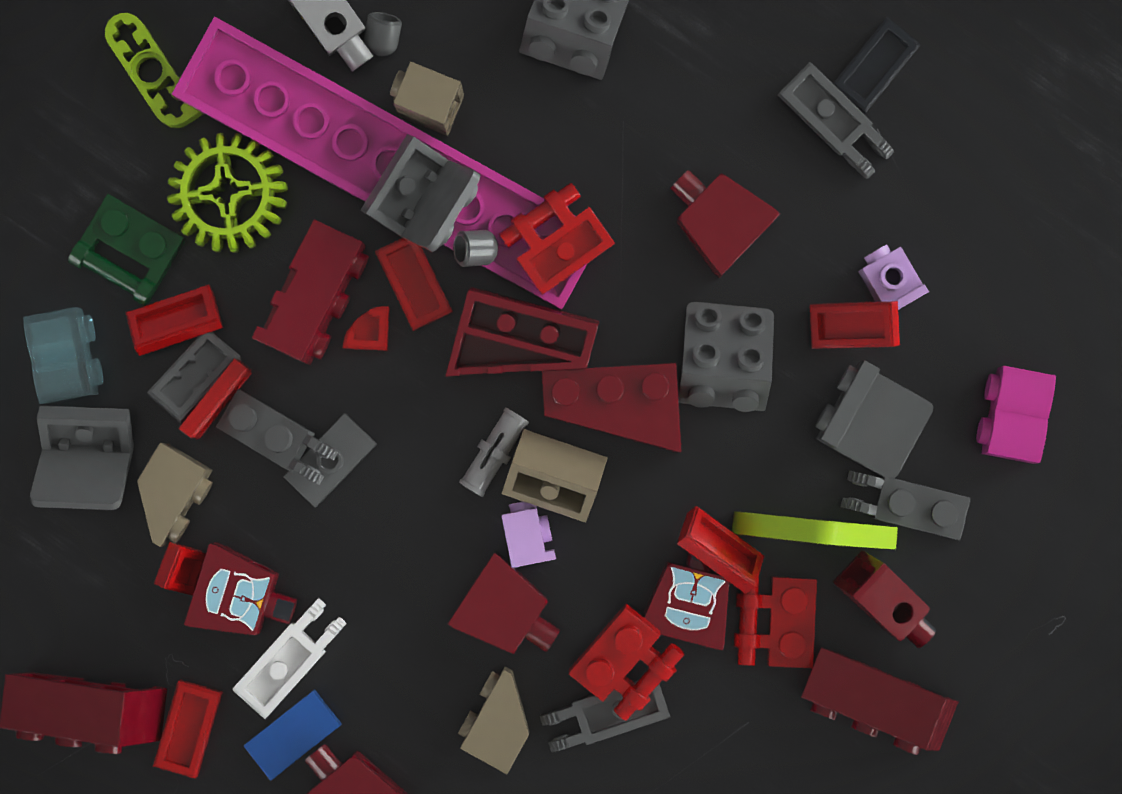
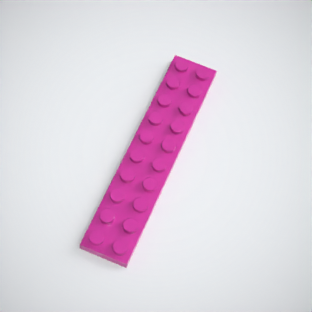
(342, 137)

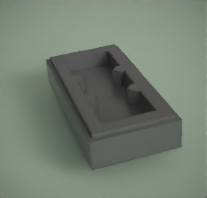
(192, 376)
(352, 447)

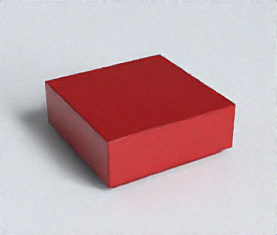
(180, 568)

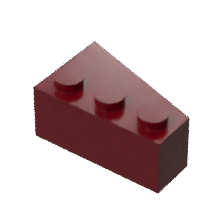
(313, 293)
(517, 335)
(619, 401)
(878, 702)
(81, 711)

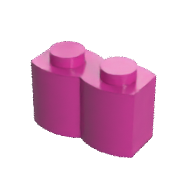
(1017, 414)

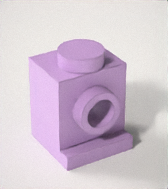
(873, 275)
(526, 535)

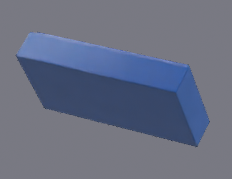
(292, 735)

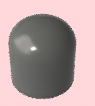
(382, 33)
(475, 248)

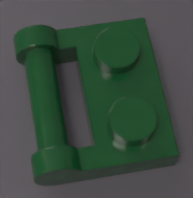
(133, 236)

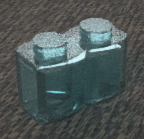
(62, 355)

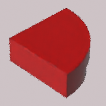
(369, 331)

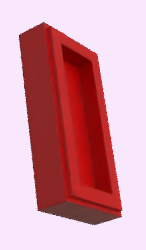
(413, 283)
(173, 320)
(854, 324)
(216, 399)
(721, 549)
(187, 729)

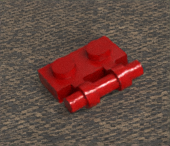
(564, 250)
(790, 623)
(616, 652)

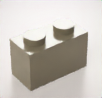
(427, 98)
(554, 475)

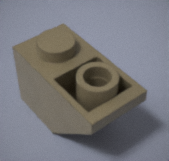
(169, 489)
(500, 726)

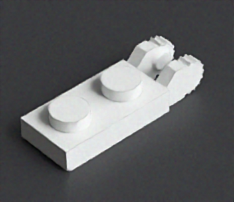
(285, 662)

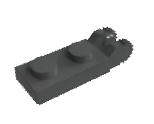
(833, 117)
(273, 435)
(911, 505)
(600, 721)

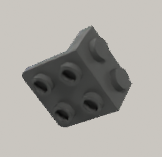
(573, 33)
(421, 194)
(727, 356)
(873, 420)
(82, 457)

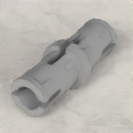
(494, 452)

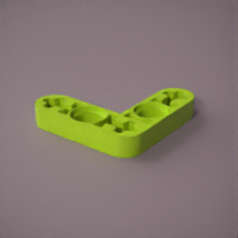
(122, 50)
(814, 530)

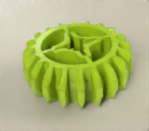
(223, 170)

